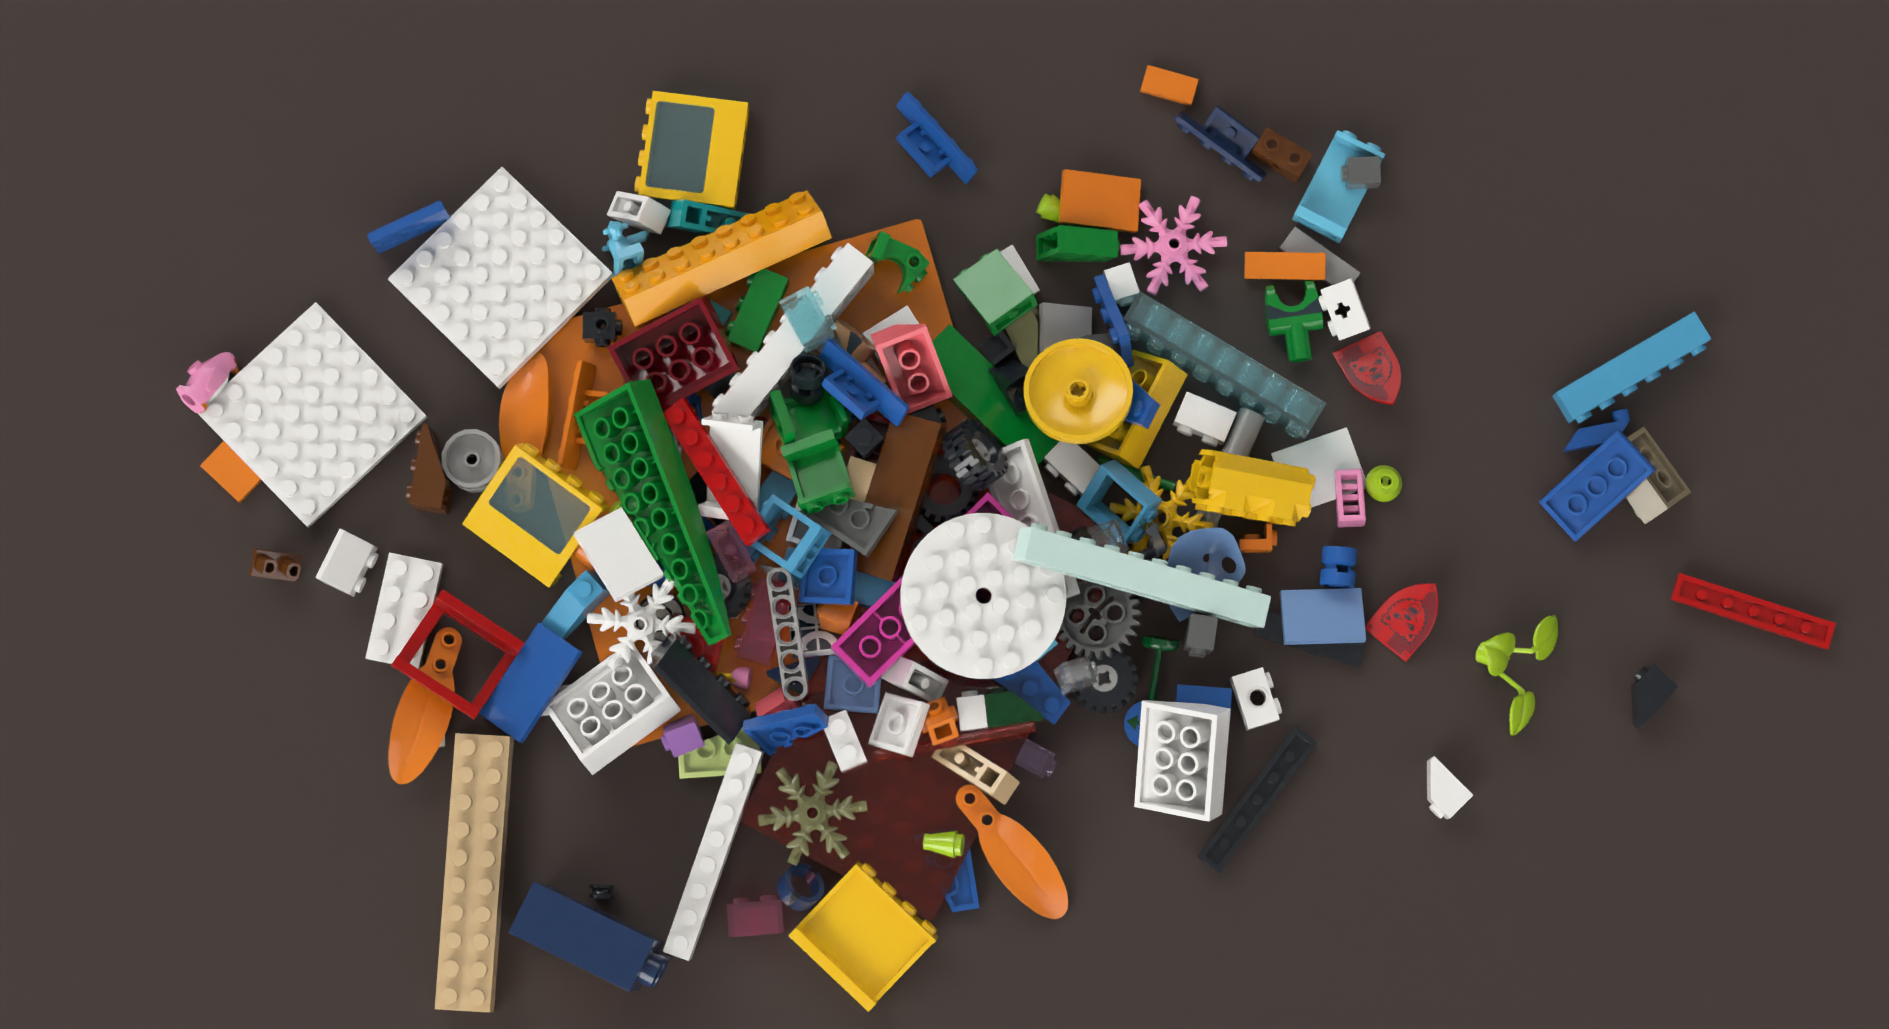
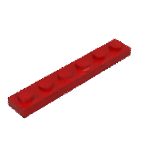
(716, 472)
(1753, 611)

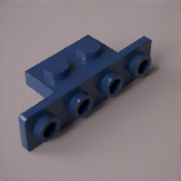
(1227, 137)

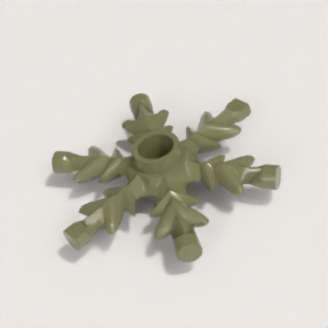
(820, 822)

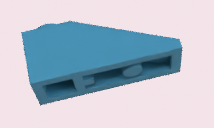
(573, 606)

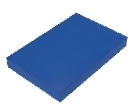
(409, 227)

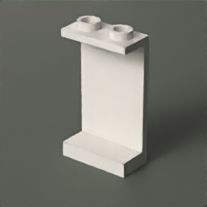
(741, 446)

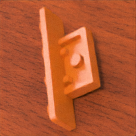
(580, 398)

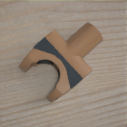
(856, 345)

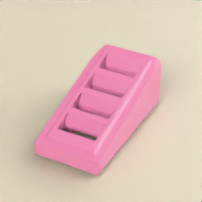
(1350, 520)

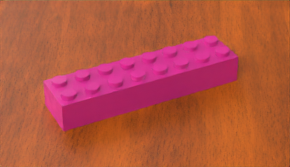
(880, 633)

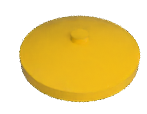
(1078, 391)

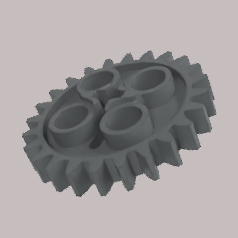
(1114, 631)

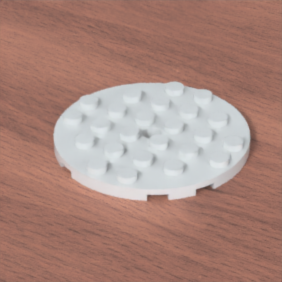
(943, 607)

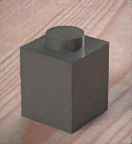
(1361, 172)

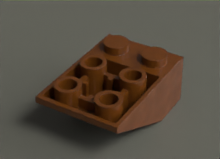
(430, 487)

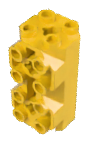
(1251, 488)

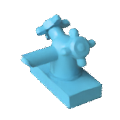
(625, 250)

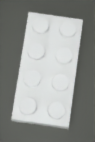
(403, 602)

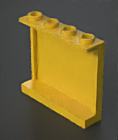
(864, 935)

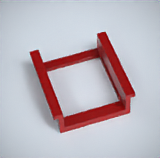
(476, 623)

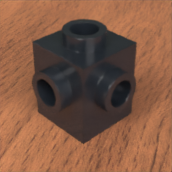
(595, 320)

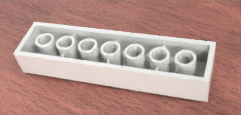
(771, 366)

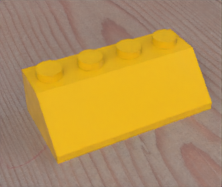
(1162, 382)

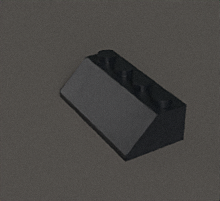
(700, 686)

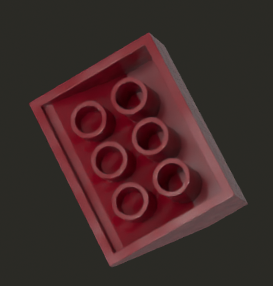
(677, 352)

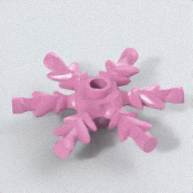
(1169, 254)

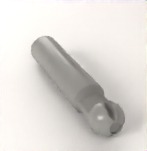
(1239, 443)

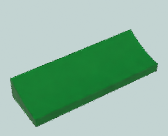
(980, 396)

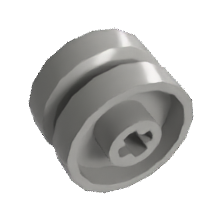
(461, 449)

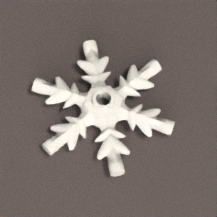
(648, 616)

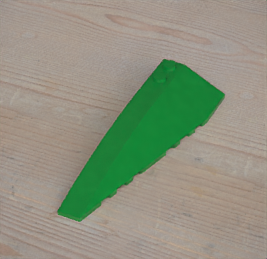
(643, 467)

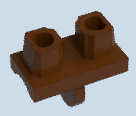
(275, 565)

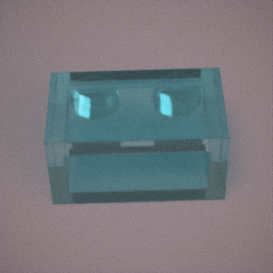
(808, 319)

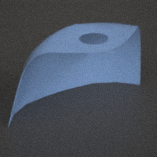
(1191, 548)

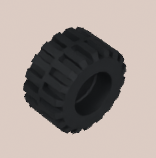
(941, 513)

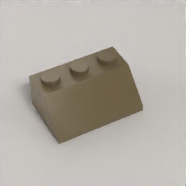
(1662, 487)

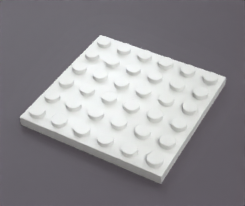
(500, 277)
(312, 414)

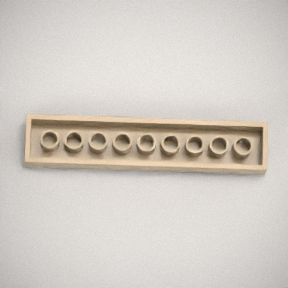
(474, 873)

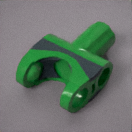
(1294, 321)

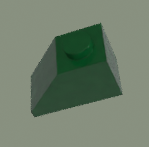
(1008, 709)

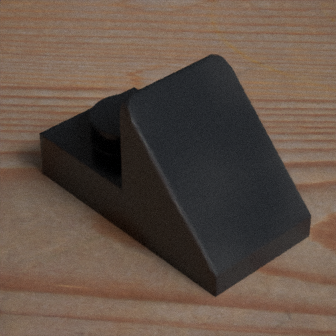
(1010, 379)

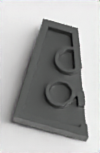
(856, 523)

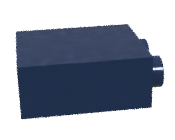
(589, 938)

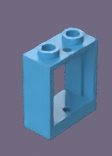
(1091, 499)
(807, 548)

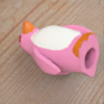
(207, 380)

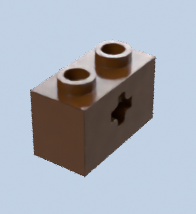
(1281, 155)

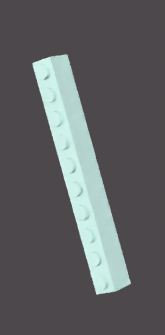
(1141, 577)

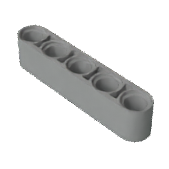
(782, 621)

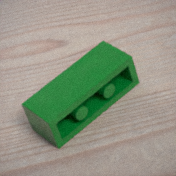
(757, 310)

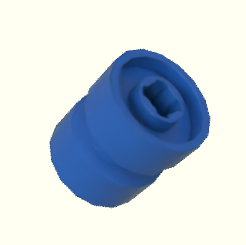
(1342, 558)

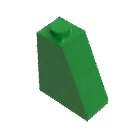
(1077, 245)

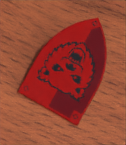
(1371, 368)
(1406, 619)

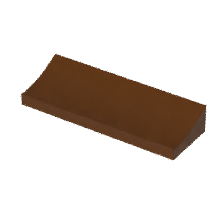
(901, 485)

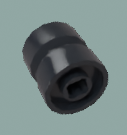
(806, 378)

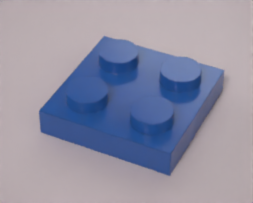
(830, 578)

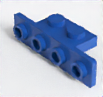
(930, 143)
(858, 387)

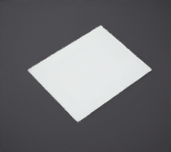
(1322, 458)

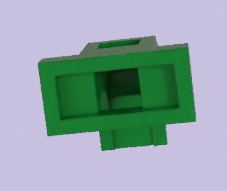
(886, 248)

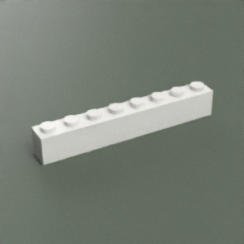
(713, 851)

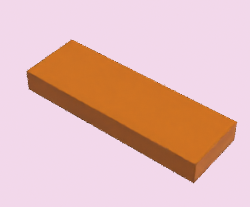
(1285, 265)

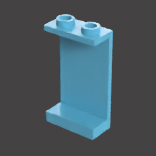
(1327, 203)

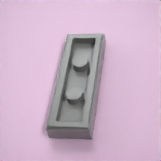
(1336, 268)

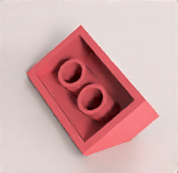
(911, 365)

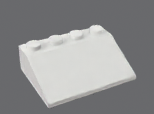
(611, 710)
(1182, 759)

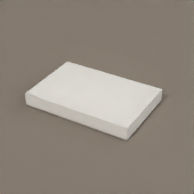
(618, 554)

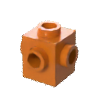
(940, 721)

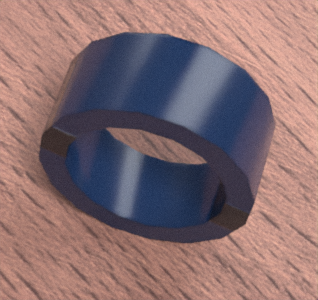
(791, 897)

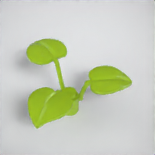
(1496, 654)

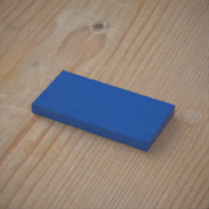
(1597, 485)
(530, 682)

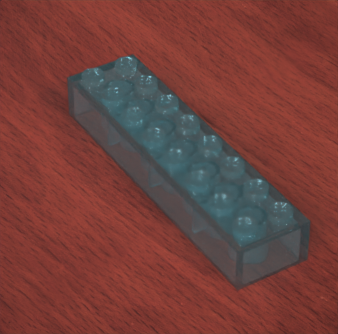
(1223, 366)

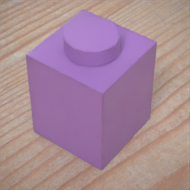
(682, 736)

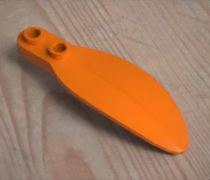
(526, 406)
(422, 715)
(1016, 857)

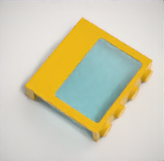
(693, 149)
(533, 513)

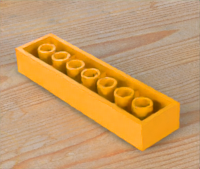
(721, 257)

